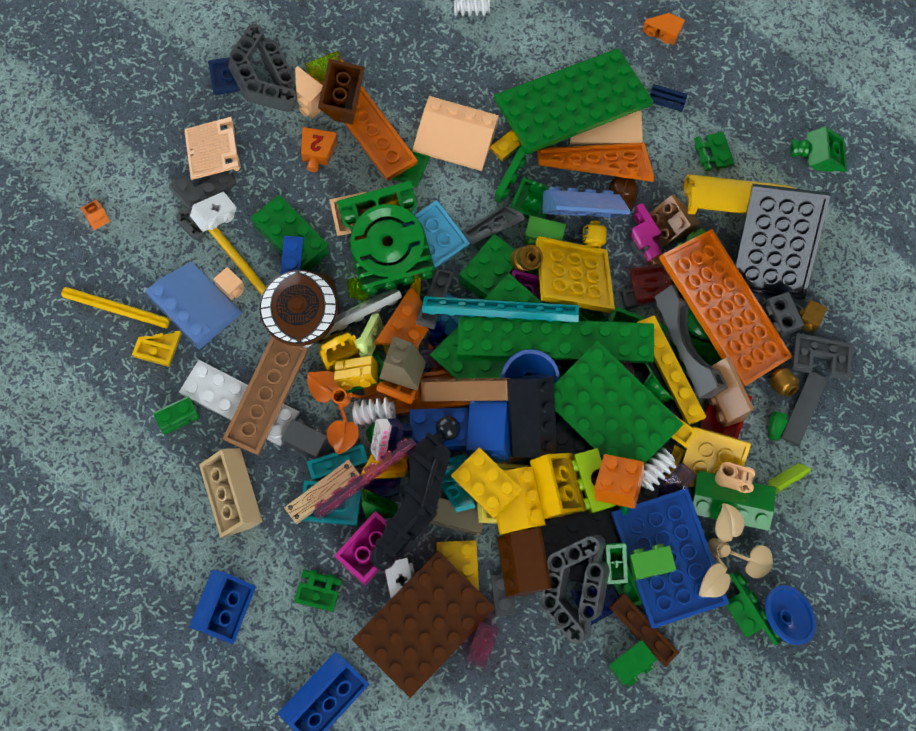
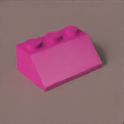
(357, 550)

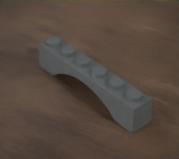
(705, 378)

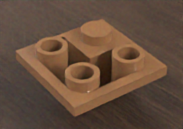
(673, 220)

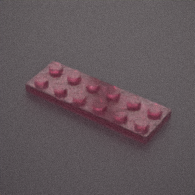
(357, 483)

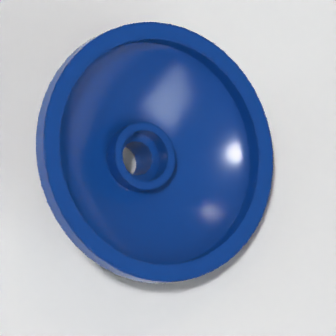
(530, 362)
(790, 615)

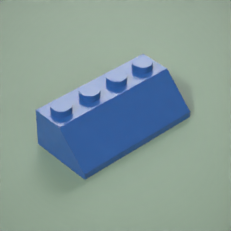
(324, 696)

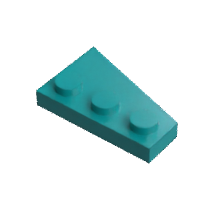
(455, 493)

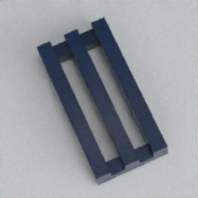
(670, 95)

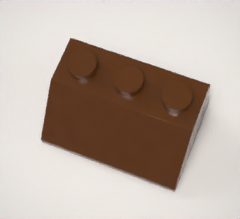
(341, 90)
(524, 562)

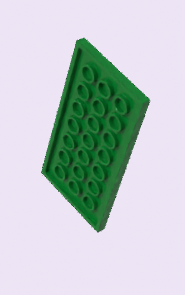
(572, 100)

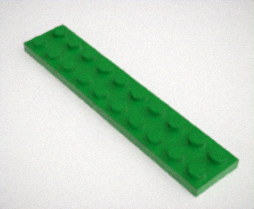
(556, 338)

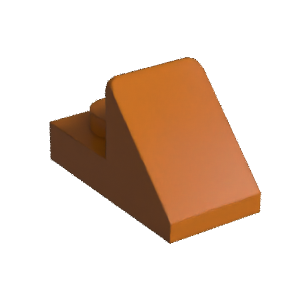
(95, 214)

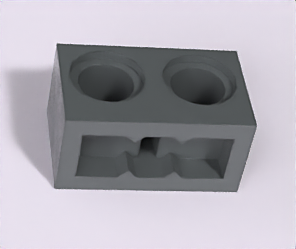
(788, 314)

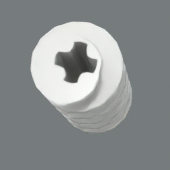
(470, 6)
(371, 412)
(657, 467)

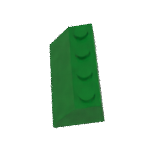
(755, 506)

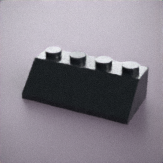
(532, 415)

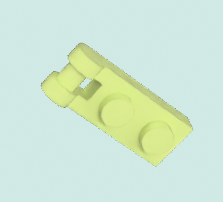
(369, 335)

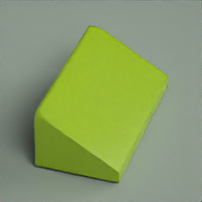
(789, 477)

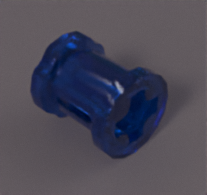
(437, 334)

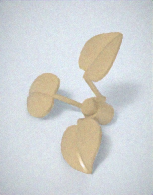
(730, 525)

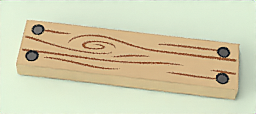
(305, 503)

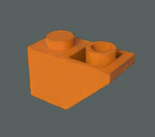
(664, 27)

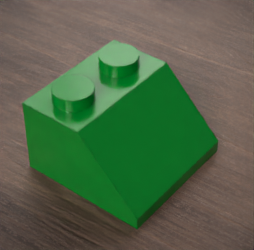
(826, 150)

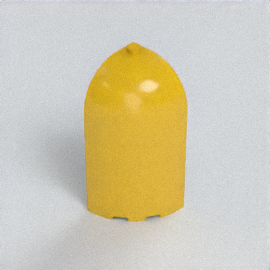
(718, 193)

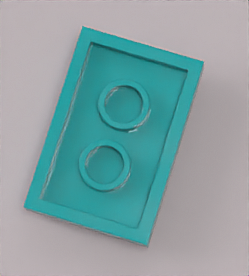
(345, 514)

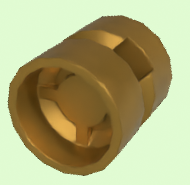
(526, 258)

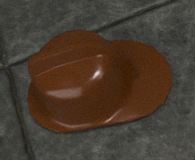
(626, 188)

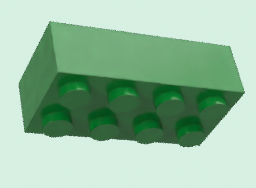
(281, 220)

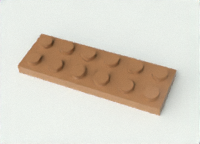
(265, 396)

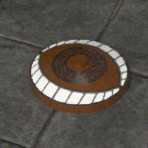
(298, 308)

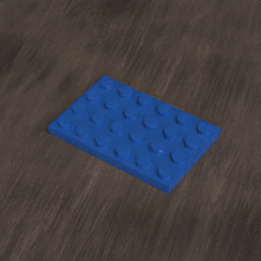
(675, 524)

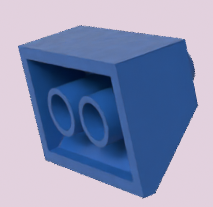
(222, 606)

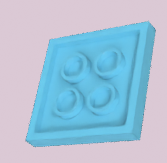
(442, 234)

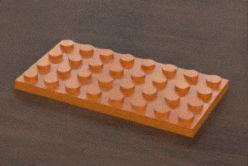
(725, 306)

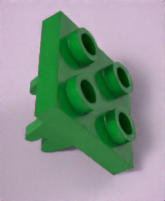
(529, 198)

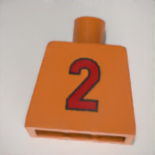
(317, 147)

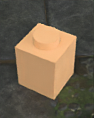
(229, 283)

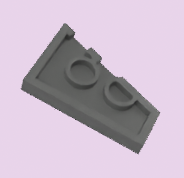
(493, 223)

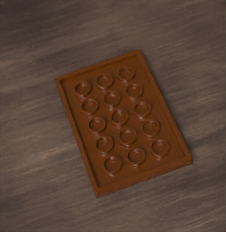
(423, 624)

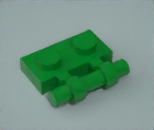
(719, 150)
(315, 596)

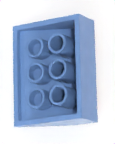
(583, 203)
(193, 304)

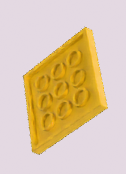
(575, 275)

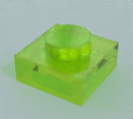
(354, 289)

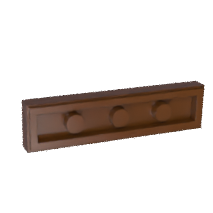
(639, 626)

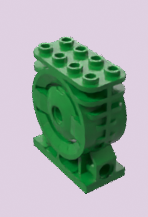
(419, 260)

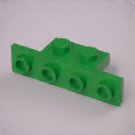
(748, 612)

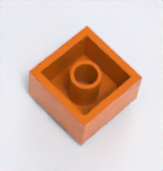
(619, 481)

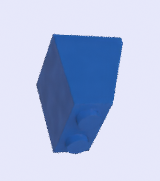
(489, 429)

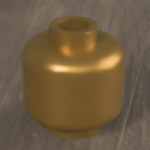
(784, 382)

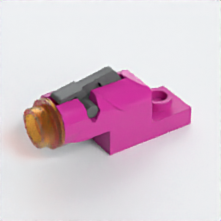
(645, 237)

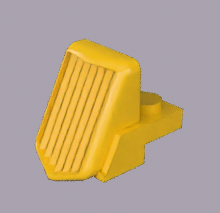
(337, 348)

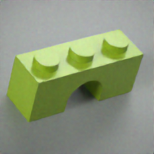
(585, 464)

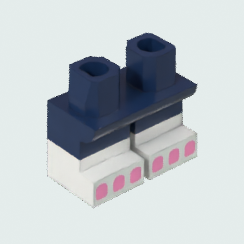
(387, 435)

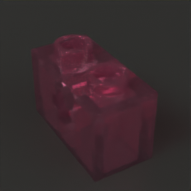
(482, 645)

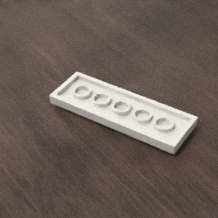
(223, 394)

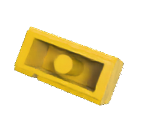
(356, 372)

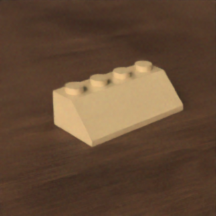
(230, 492)

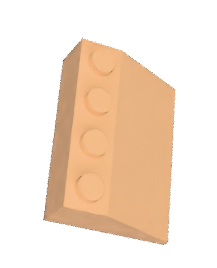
(455, 133)

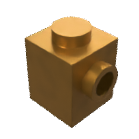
(812, 315)

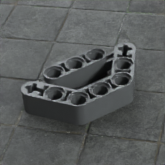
(283, 96)
(583, 619)

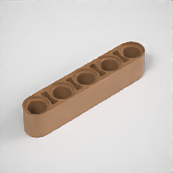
(464, 389)

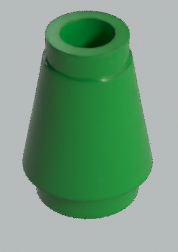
(777, 424)

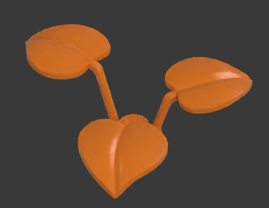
(322, 387)

